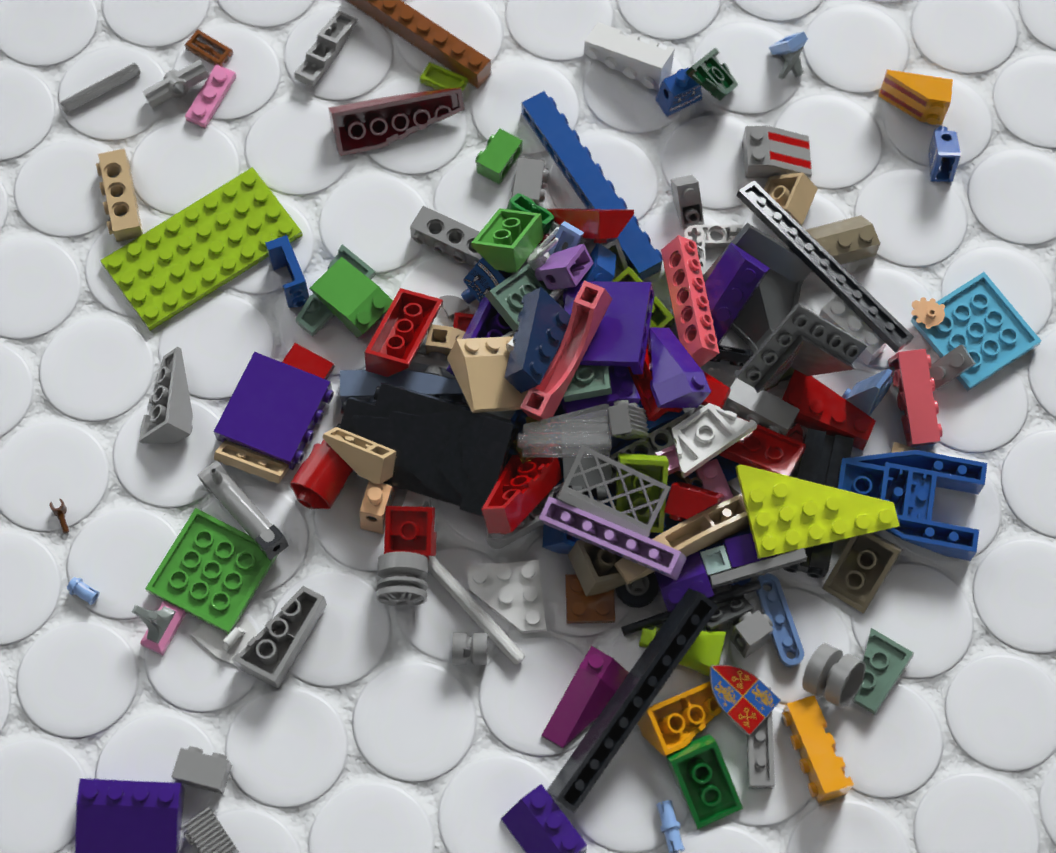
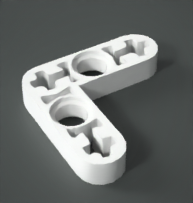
(705, 241)

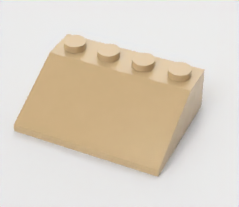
(481, 370)

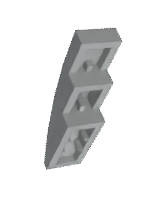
(324, 51)

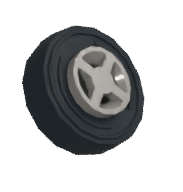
(639, 598)

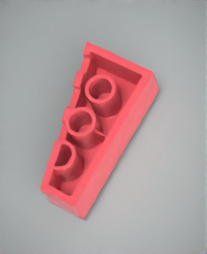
(916, 397)

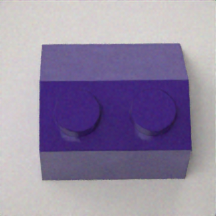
(691, 576)

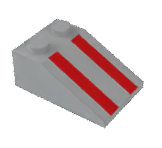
(775, 152)

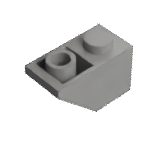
(687, 200)

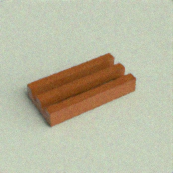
(204, 55)

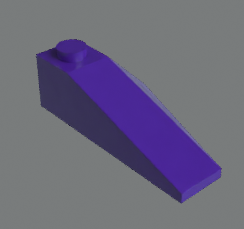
(675, 375)

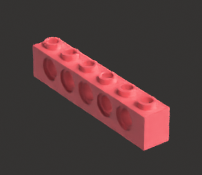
(689, 299)

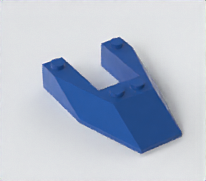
(910, 483)

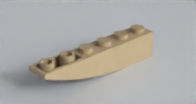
(695, 534)

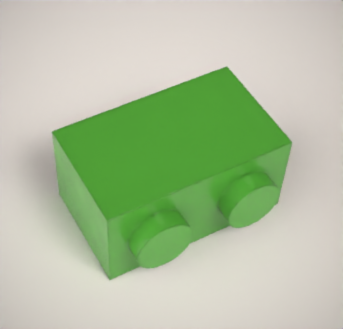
(498, 156)

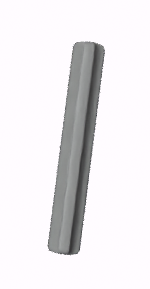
(100, 87)

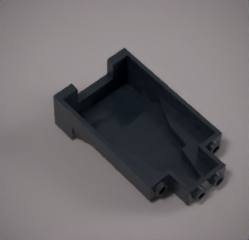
(437, 443)

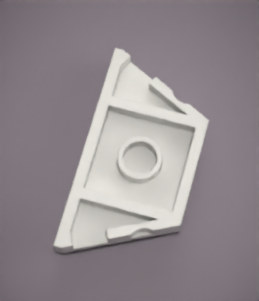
(707, 435)

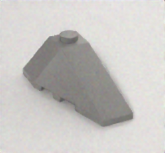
(171, 405)

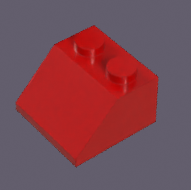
(688, 500)

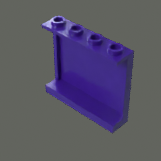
(624, 328)
(274, 409)

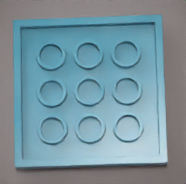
(985, 325)

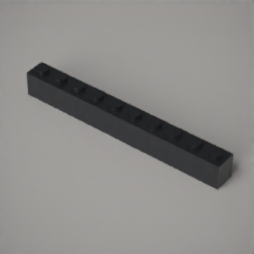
(631, 699)

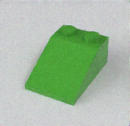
(351, 296)

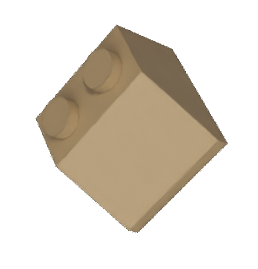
(792, 193)

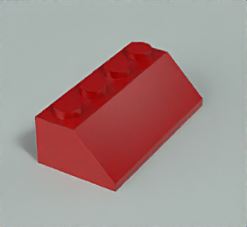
(401, 332)

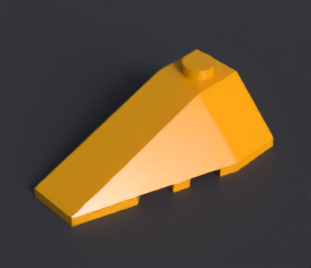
(679, 719)

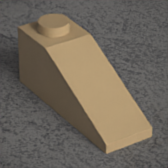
(362, 455)

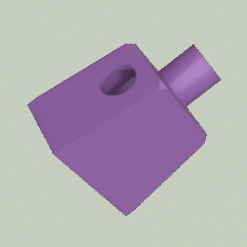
(565, 268)

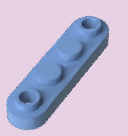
(784, 633)

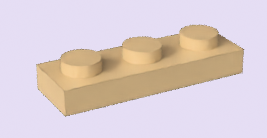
(251, 462)

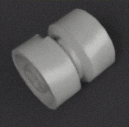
(478, 652)

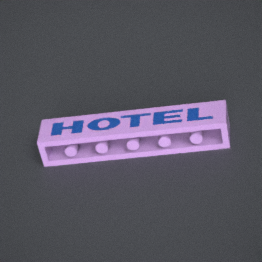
(613, 538)

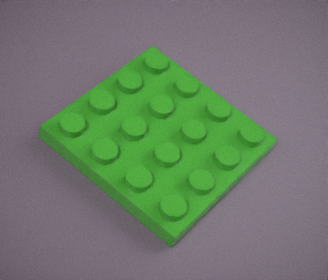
(211, 571)

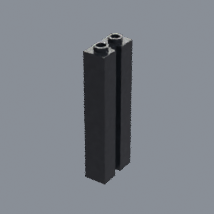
(821, 465)

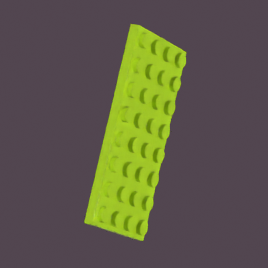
(199, 248)

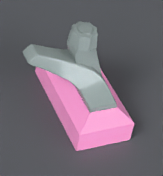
(160, 624)

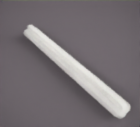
(475, 611)

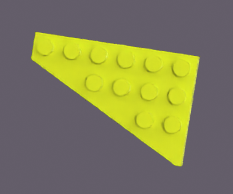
(803, 514)

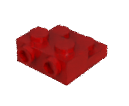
(410, 530)

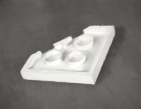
(511, 592)

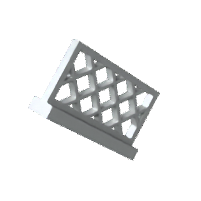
(603, 511)

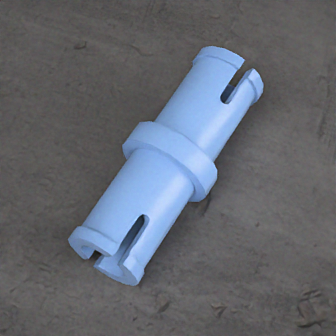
(670, 827)

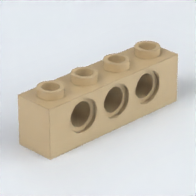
(129, 225)

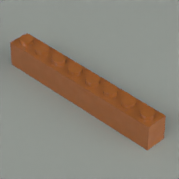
(428, 38)

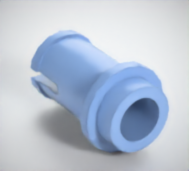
(82, 590)

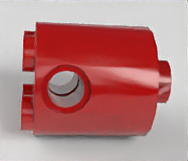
(320, 477)

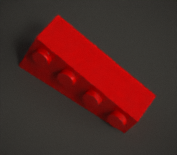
(519, 492)

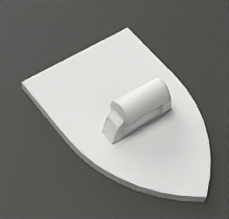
(225, 645)

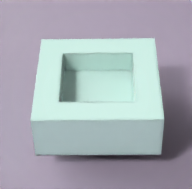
(715, 560)

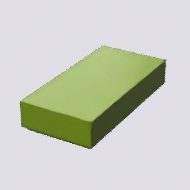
(442, 78)

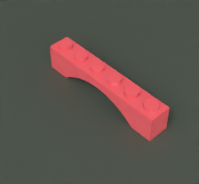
(584, 321)

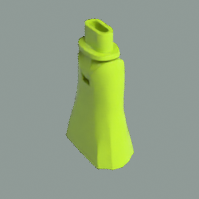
(701, 655)

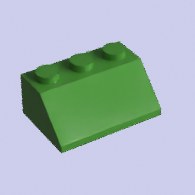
(509, 239)

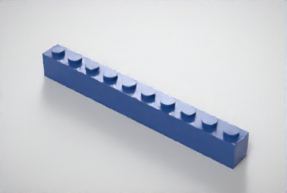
(588, 179)

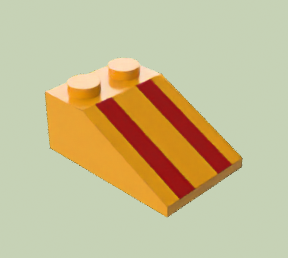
(918, 95)

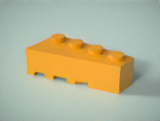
(816, 749)

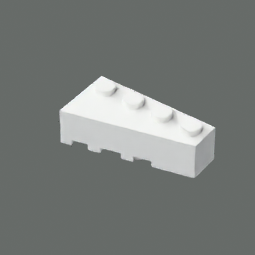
(630, 55)

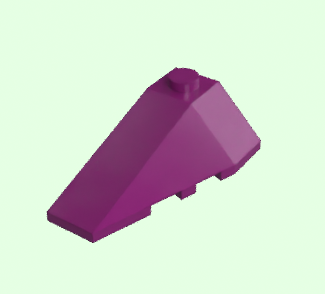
(585, 697)

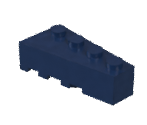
(537, 339)

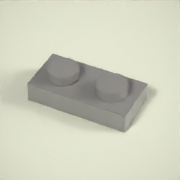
(951, 366)

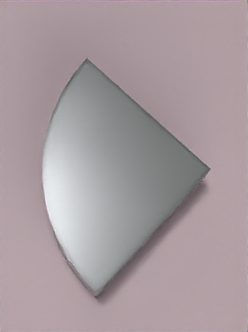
(453, 304)

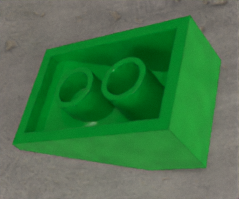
(704, 781)

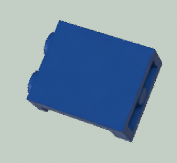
(282, 255)

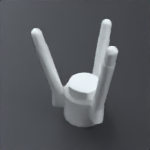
(541, 253)

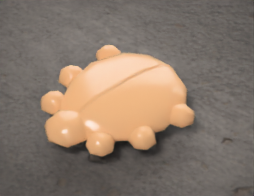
(928, 312)

